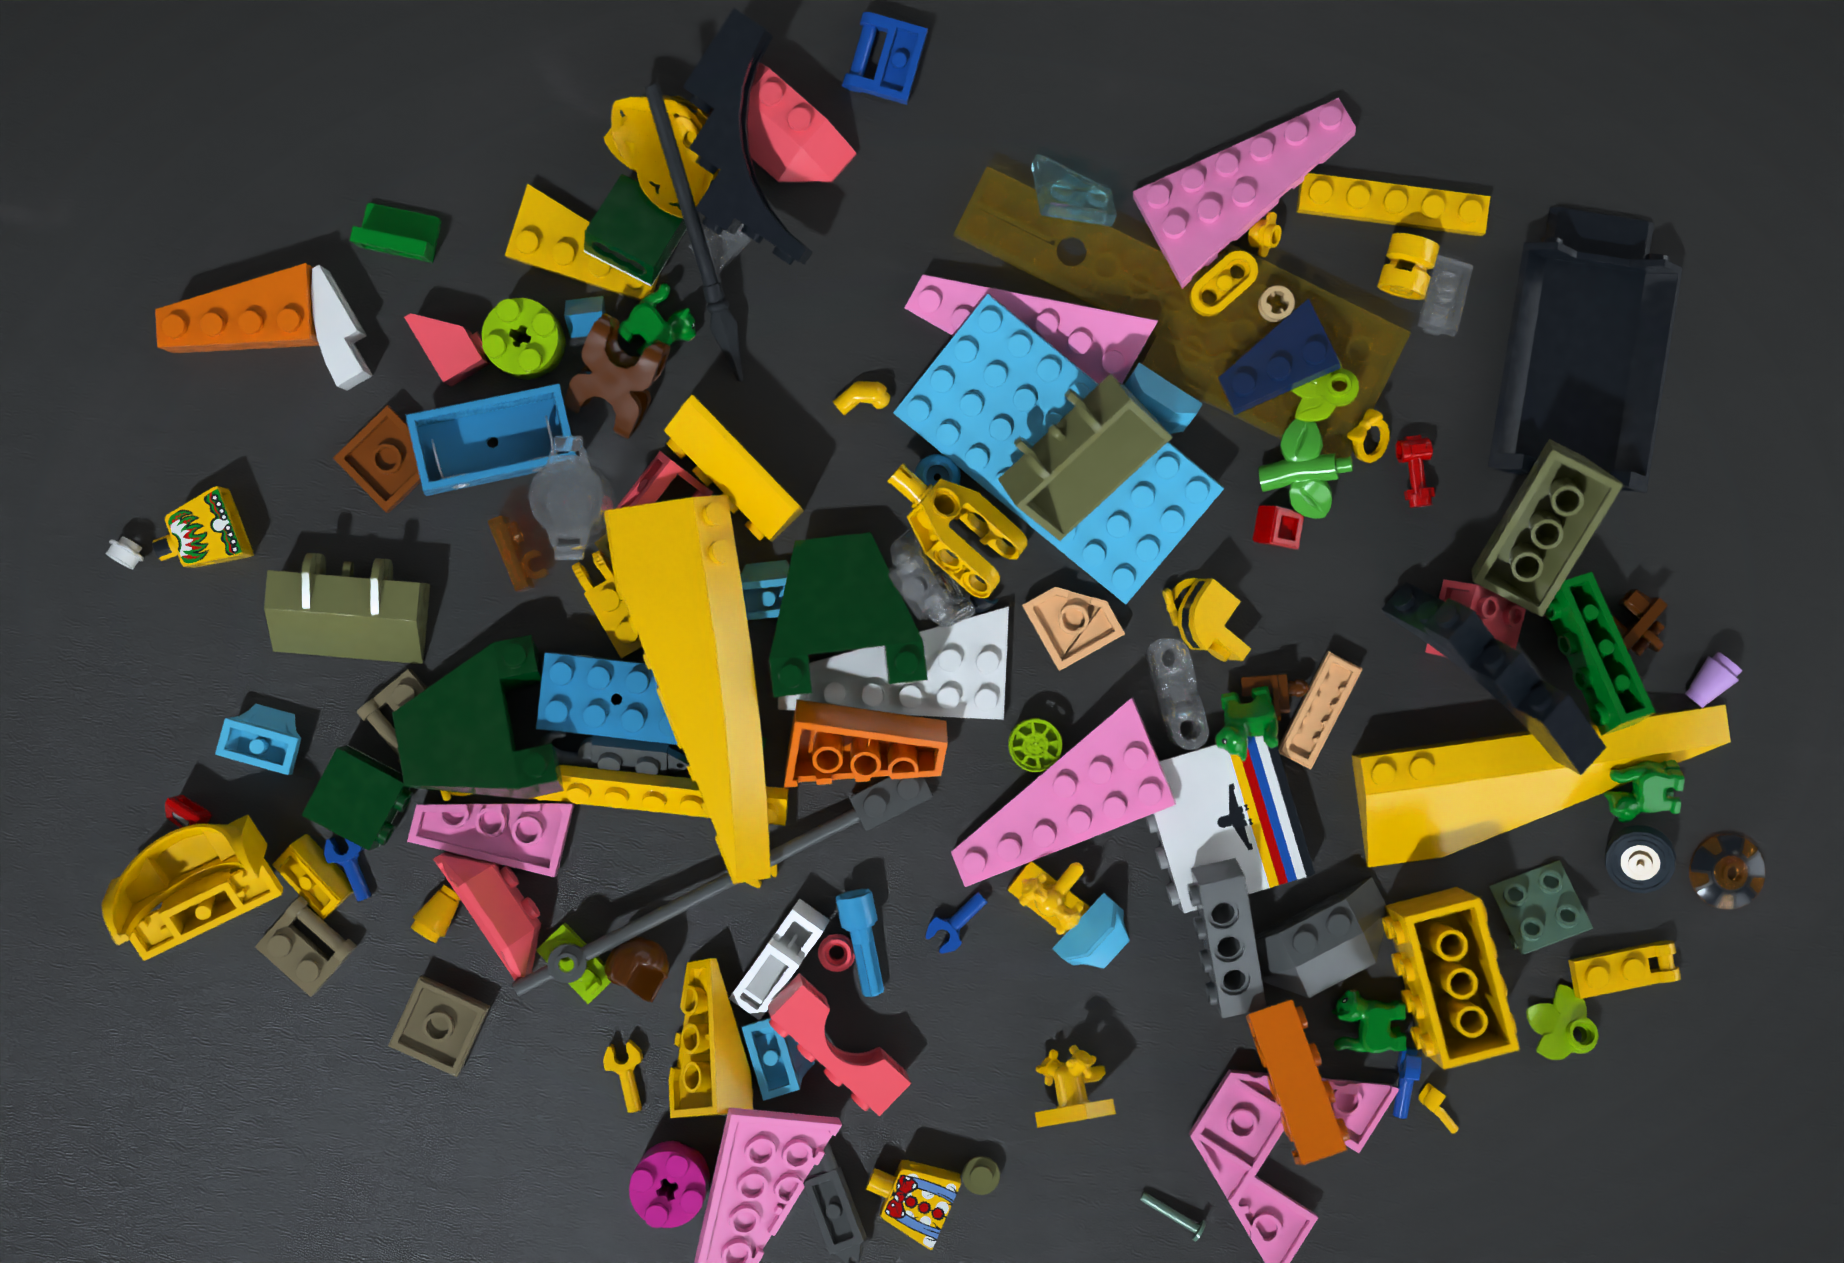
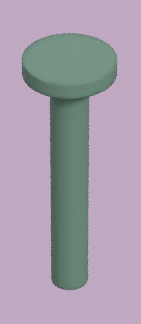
(1196, 1228)

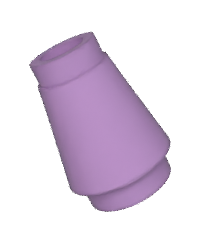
(1713, 679)

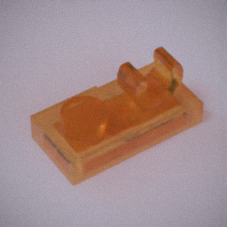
(507, 537)

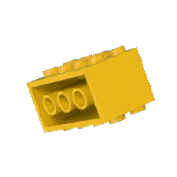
(1450, 977)

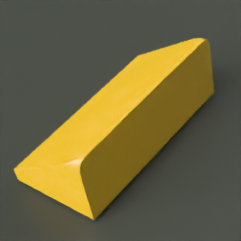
(312, 877)

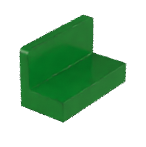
(398, 232)

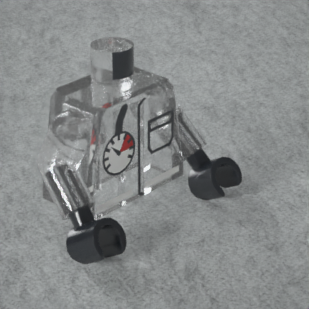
(928, 587)

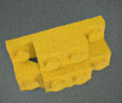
(195, 879)

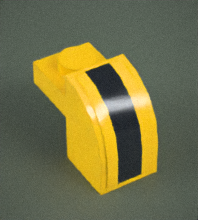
(1203, 619)

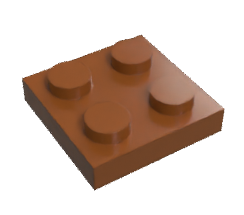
(382, 459)

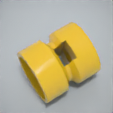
(1411, 253)

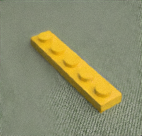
(1393, 204)

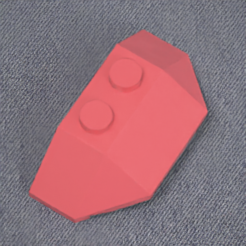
(790, 135)
(497, 908)

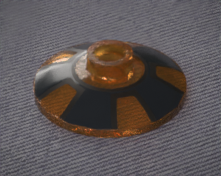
(1710, 867)

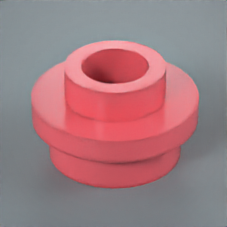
(831, 963)

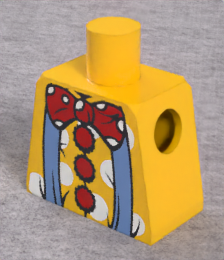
(916, 1198)

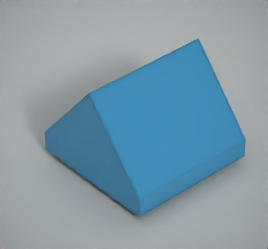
(582, 314)

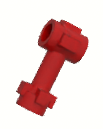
(1414, 451)

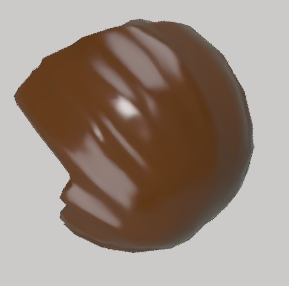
(638, 966)

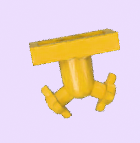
(1050, 897)
(1070, 1088)

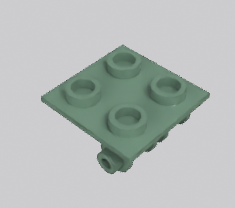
(1540, 908)

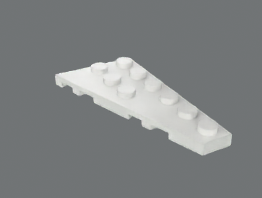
(962, 672)

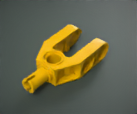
(930, 518)

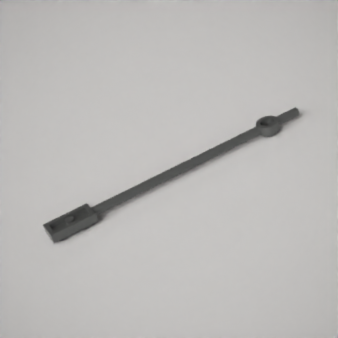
(871, 807)

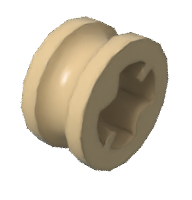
(1286, 298)

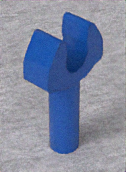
(350, 864)
(955, 923)
(1409, 1070)

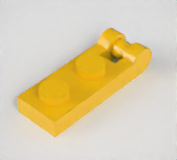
(1623, 969)

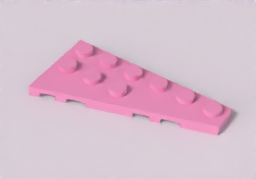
(1227, 193)
(1088, 336)
(1087, 792)
(758, 1180)

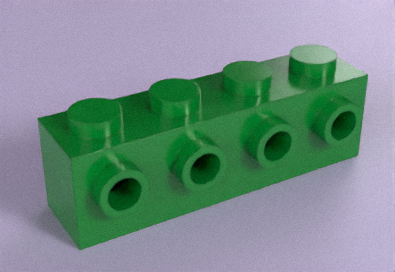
(1598, 655)

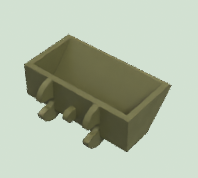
(1083, 457)
(347, 613)

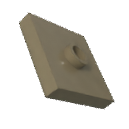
(439, 1025)

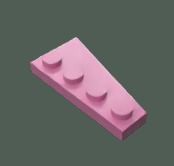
(502, 833)

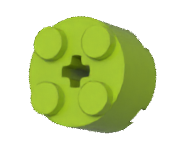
(517, 318)

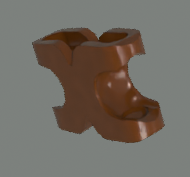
(616, 376)

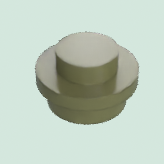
(981, 1175)

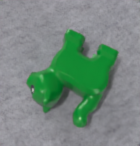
(648, 322)
(1246, 721)
(1650, 792)
(1374, 1024)

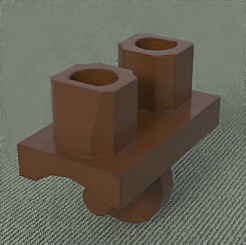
(1643, 613)

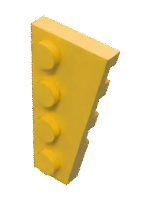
(553, 240)

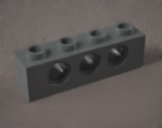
(1243, 989)

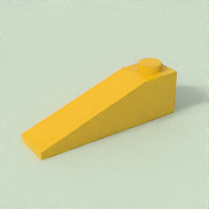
(711, 1057)

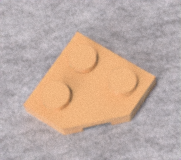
(1072, 624)

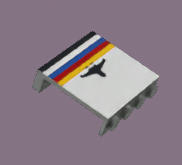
(1228, 813)

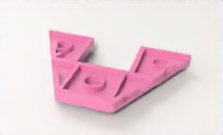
(1240, 1132)

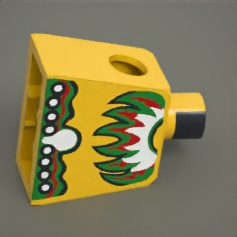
(205, 531)

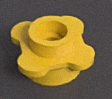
(1265, 234)

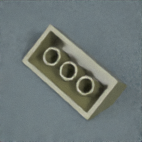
(1545, 528)

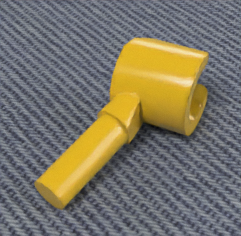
(1432, 1099)

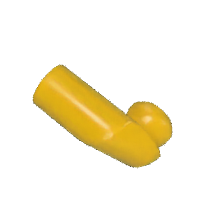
(862, 392)

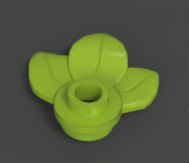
(1321, 399)
(1557, 1022)

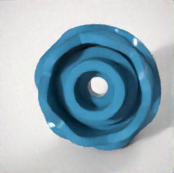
(940, 465)

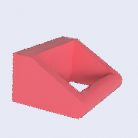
(656, 480)

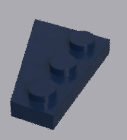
(1281, 361)

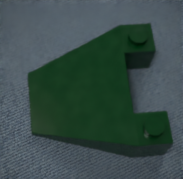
(839, 602)
(462, 734)

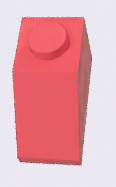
(449, 347)

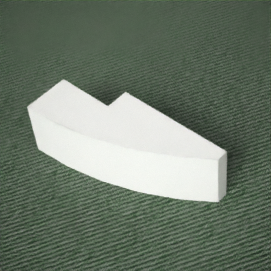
(337, 331)
(779, 959)

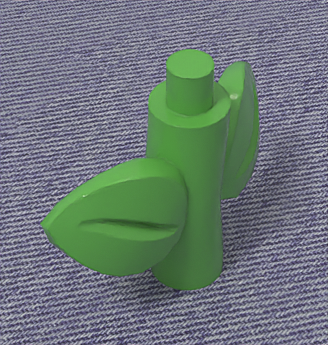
(1304, 470)

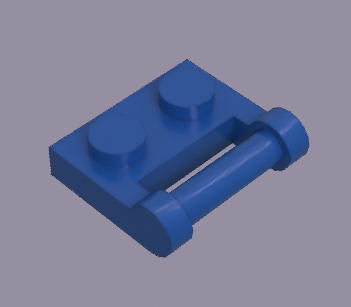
(897, 60)

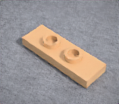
(1319, 710)

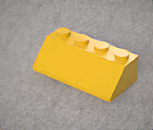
(732, 470)

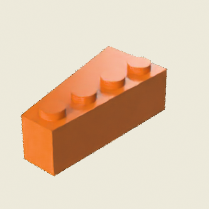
(244, 316)
(1297, 1082)

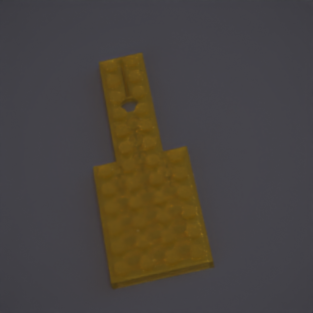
(1187, 347)

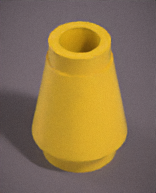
(436, 915)

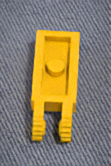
(608, 606)

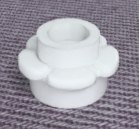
(125, 552)

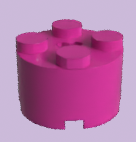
(660, 1204)

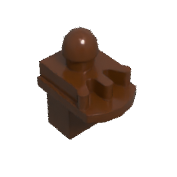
(1278, 687)

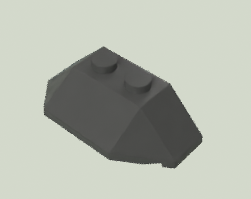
(1324, 941)

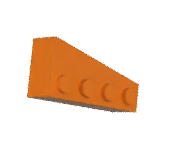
(861, 744)

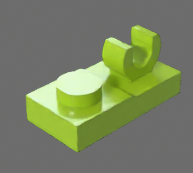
(594, 978)

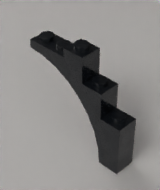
(725, 83)
(1502, 671)

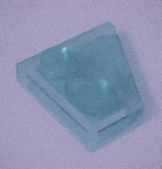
(1071, 195)

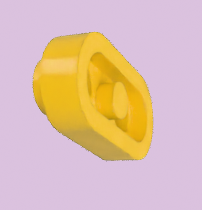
(1223, 284)

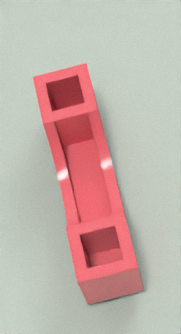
(870, 1075)

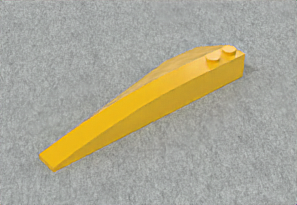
(688, 607)
(1466, 791)

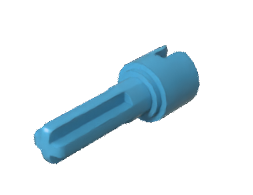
(858, 915)

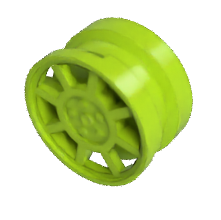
(1035, 744)

